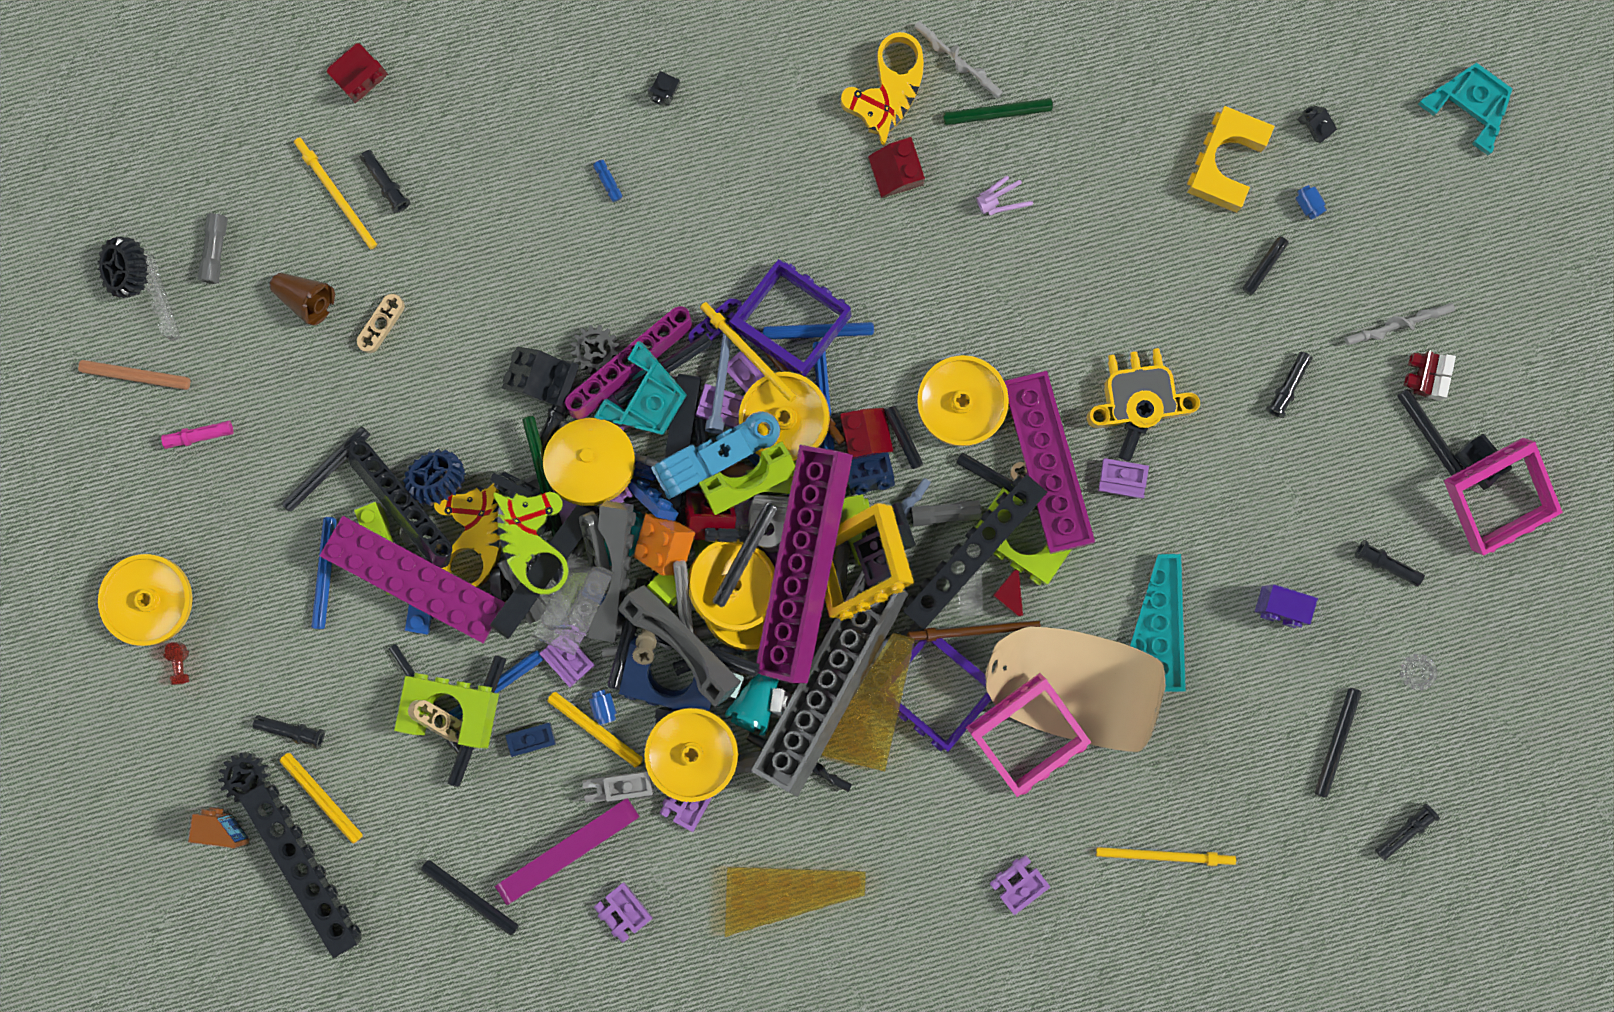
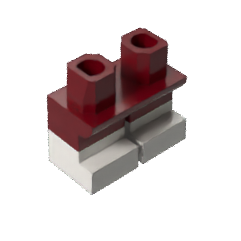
(1432, 375)

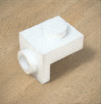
(779, 702)

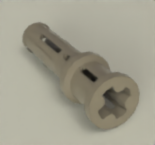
(645, 645)

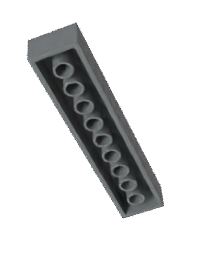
(830, 688)

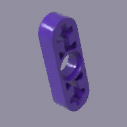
(724, 307)

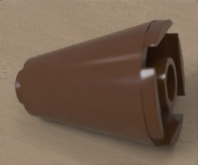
(303, 296)

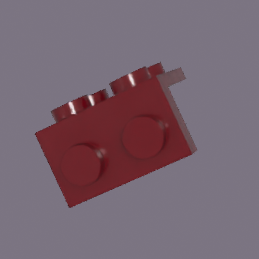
(356, 72)

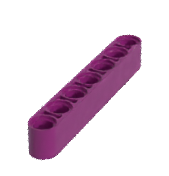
(624, 372)
(566, 851)

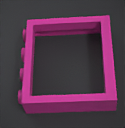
(1488, 466)
(1008, 707)

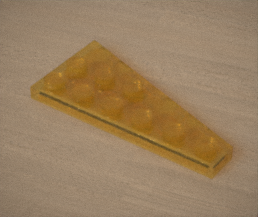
(774, 894)

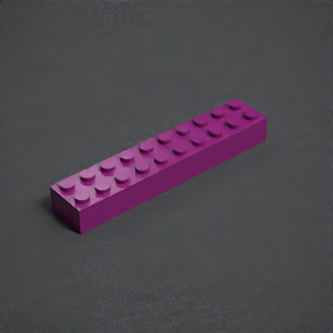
(803, 563)

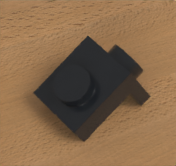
(1318, 122)

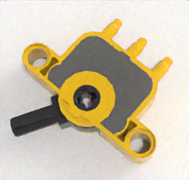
(1136, 388)

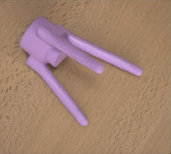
(988, 199)

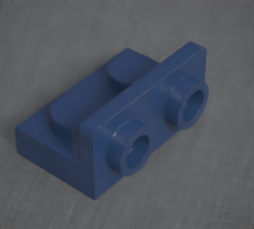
(871, 474)

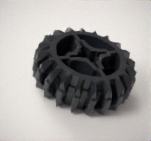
(123, 267)

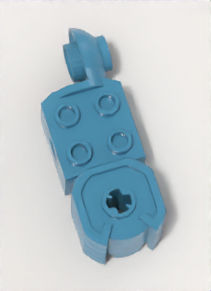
(691, 467)

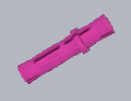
(189, 436)

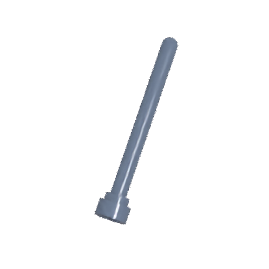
(715, 422)

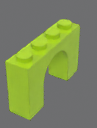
(1039, 566)
(477, 707)

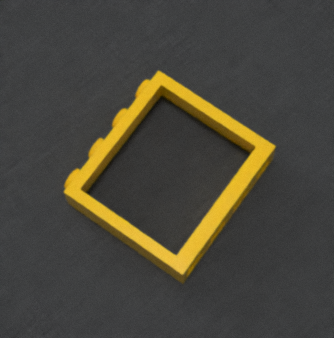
(895, 554)

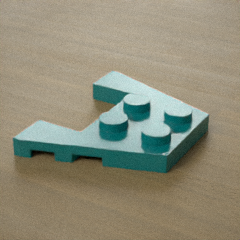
(1480, 96)
(653, 402)

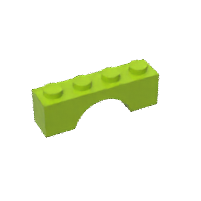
(773, 468)
(375, 519)
(664, 585)

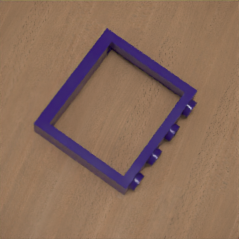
(805, 283)
(973, 671)

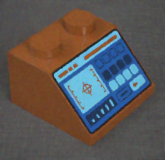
(216, 829)

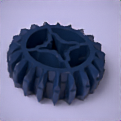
(434, 477)

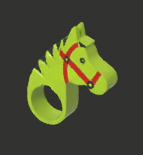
(518, 527)

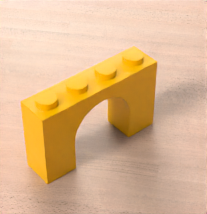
(1208, 181)

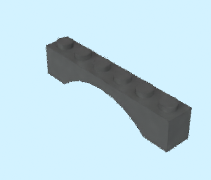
(615, 526)
(712, 676)

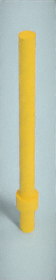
(311, 158)
(719, 321)
(1210, 858)

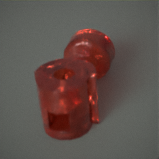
(177, 653)

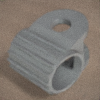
(772, 542)

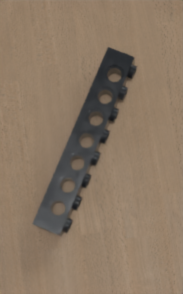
(925, 615)
(300, 882)

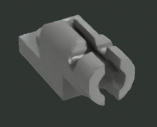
(618, 787)

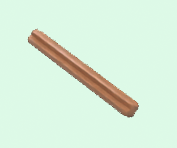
(134, 374)

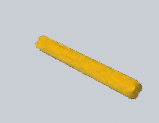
(595, 730)
(321, 798)

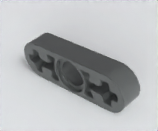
(593, 541)

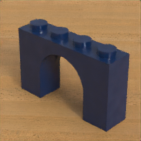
(640, 684)

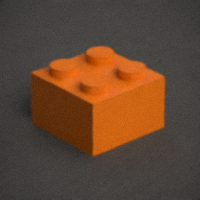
(663, 543)

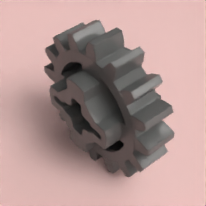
(600, 341)

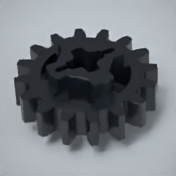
(239, 770)

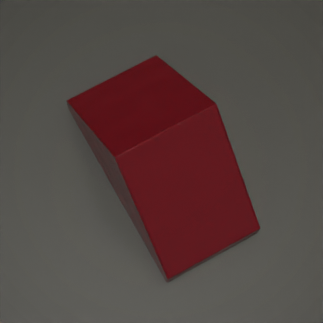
(1010, 594)

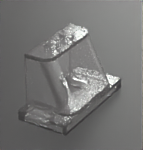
(573, 605)

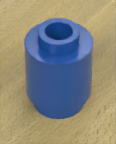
(1311, 202)
(602, 707)

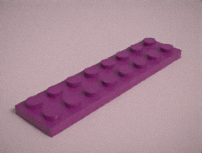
(1049, 462)
(412, 579)

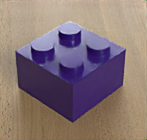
(1285, 605)

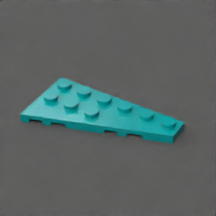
(1161, 621)

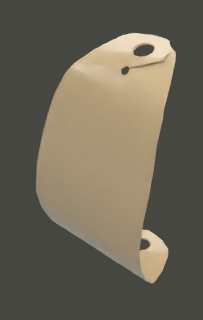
(1099, 680)

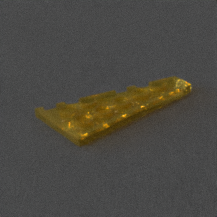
(871, 717)

